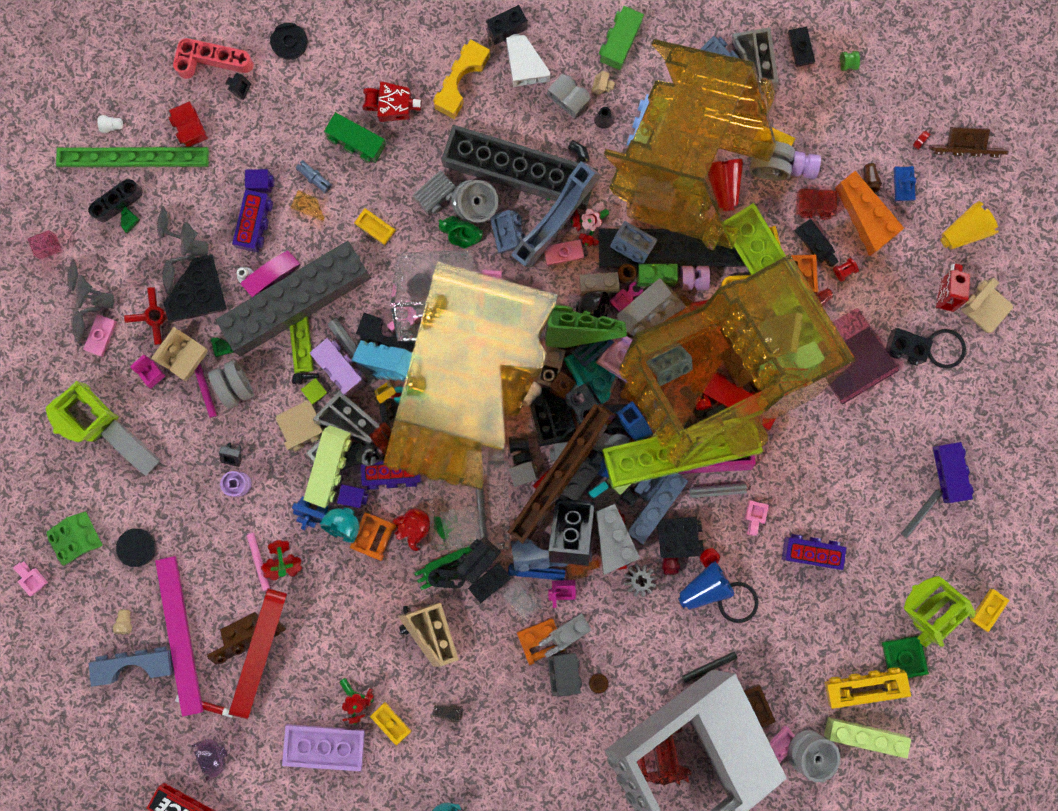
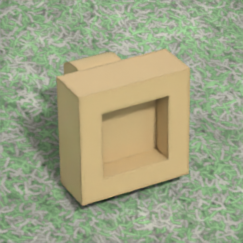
(602, 83)

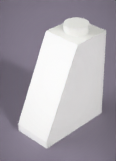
(524, 62)

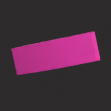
(270, 273)

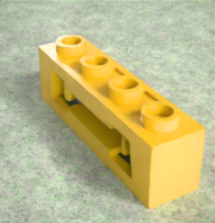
(899, 684)

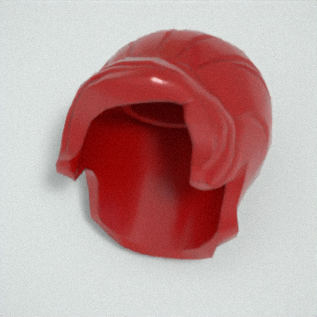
(414, 526)

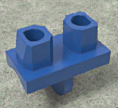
(904, 183)
(302, 509)

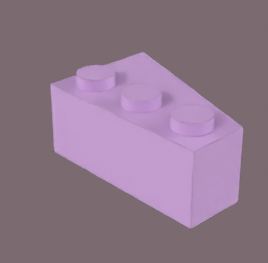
(338, 367)

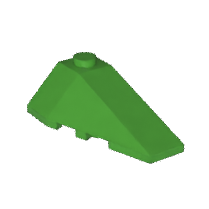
(571, 328)

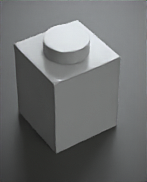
(523, 473)

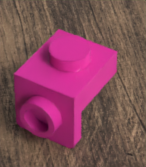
(148, 371)
(562, 591)

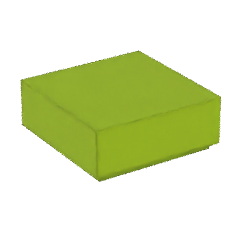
(314, 391)

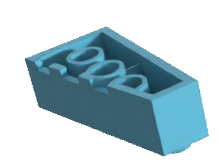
(383, 360)

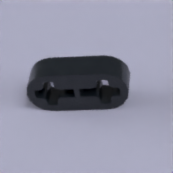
(446, 583)

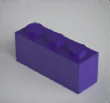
(953, 472)

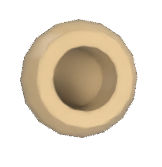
(123, 623)

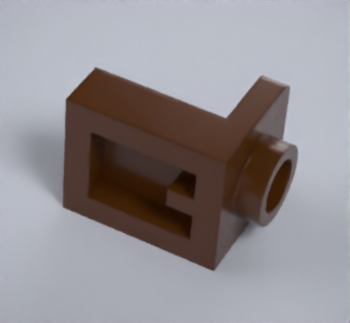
(561, 385)

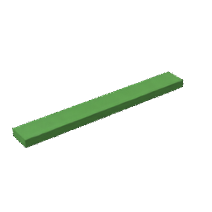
(133, 157)

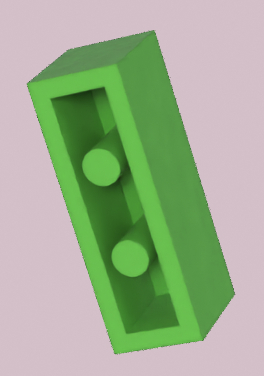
(621, 37)

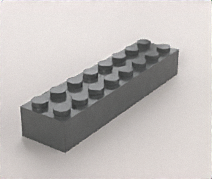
(508, 164)
(293, 299)

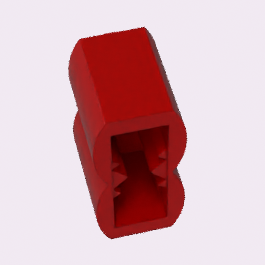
(187, 124)

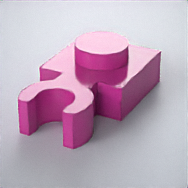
(624, 298)

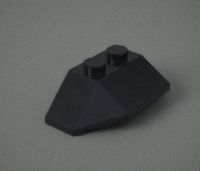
(551, 418)

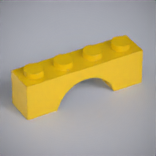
(472, 59)

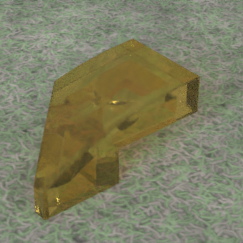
(307, 205)

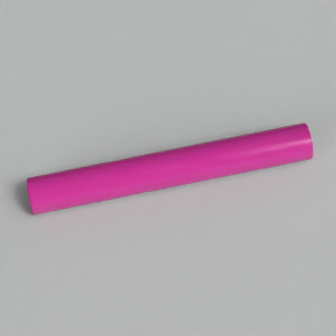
(205, 391)

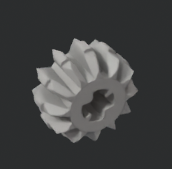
(636, 586)

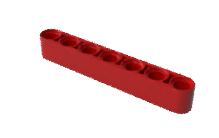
(257, 653)

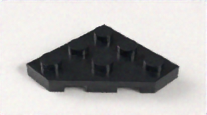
(196, 292)

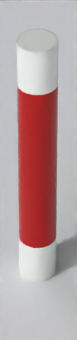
(212, 708)

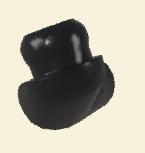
(580, 150)

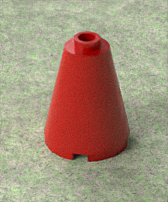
(726, 182)

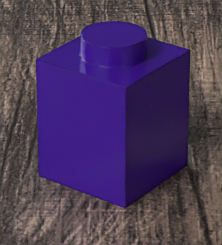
(259, 180)
(352, 496)

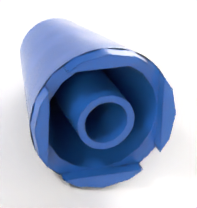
(706, 588)

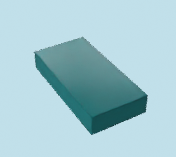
(594, 492)

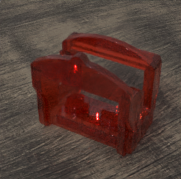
(667, 764)

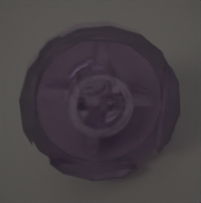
(210, 757)

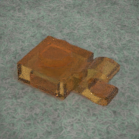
(580, 571)

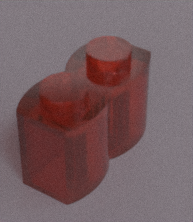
(816, 203)

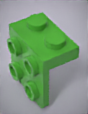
(73, 538)

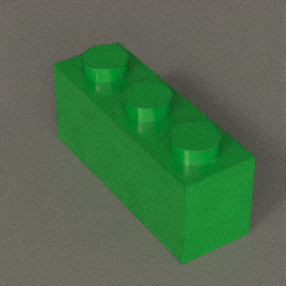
(354, 138)

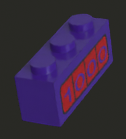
(252, 221)
(380, 474)
(814, 552)

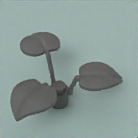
(188, 245)
(82, 287)

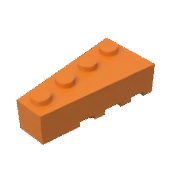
(868, 213)

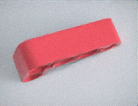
(214, 59)

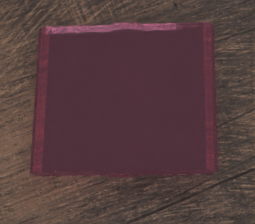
(872, 359)

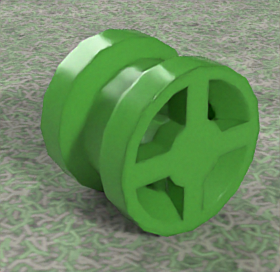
(850, 60)

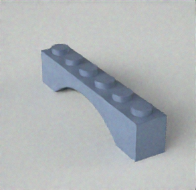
(574, 192)

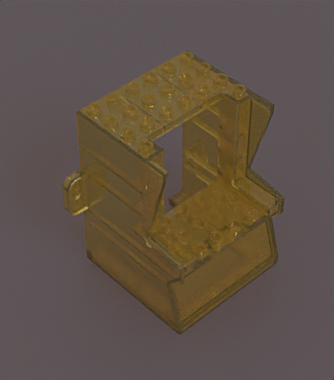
(706, 108)
(782, 342)
(466, 372)

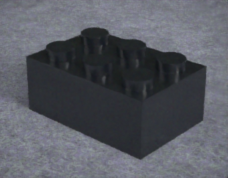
(572, 532)

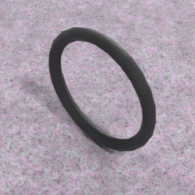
(963, 349)
(755, 605)

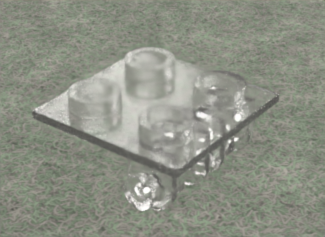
(461, 527)

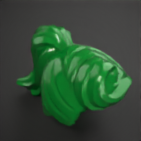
(460, 232)

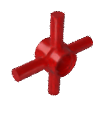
(145, 316)

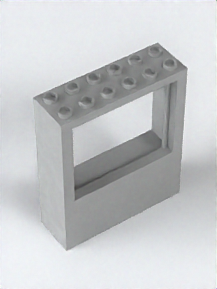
(727, 733)

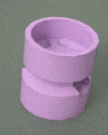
(806, 165)
(689, 274)
(235, 483)

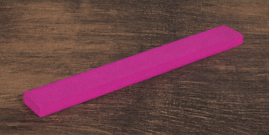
(179, 636)

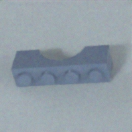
(656, 507)
(529, 556)
(106, 670)

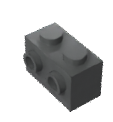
(564, 674)

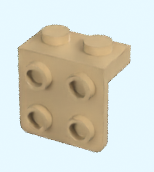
(987, 306)
(180, 354)
(299, 426)

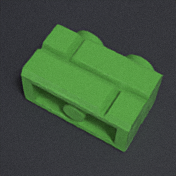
(650, 273)

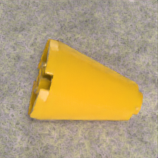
(970, 227)

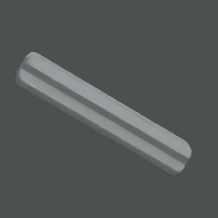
(718, 490)

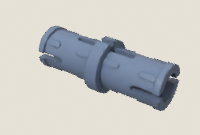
(313, 176)

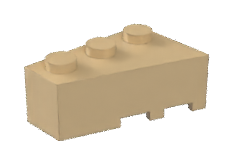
(431, 633)

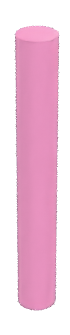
(257, 560)

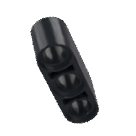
(106, 201)

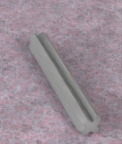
(349, 346)

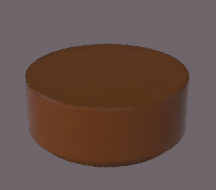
(598, 683)

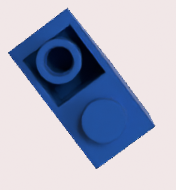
(634, 422)

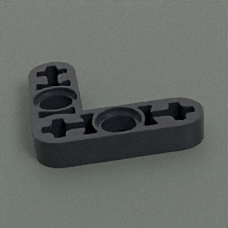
(386, 416)

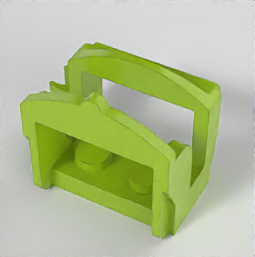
(67, 425)
(944, 625)

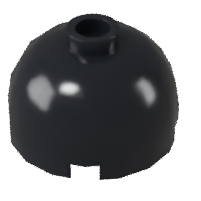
(594, 303)

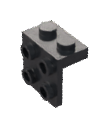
(680, 537)

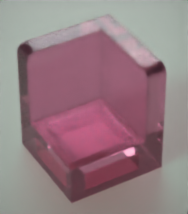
(44, 244)

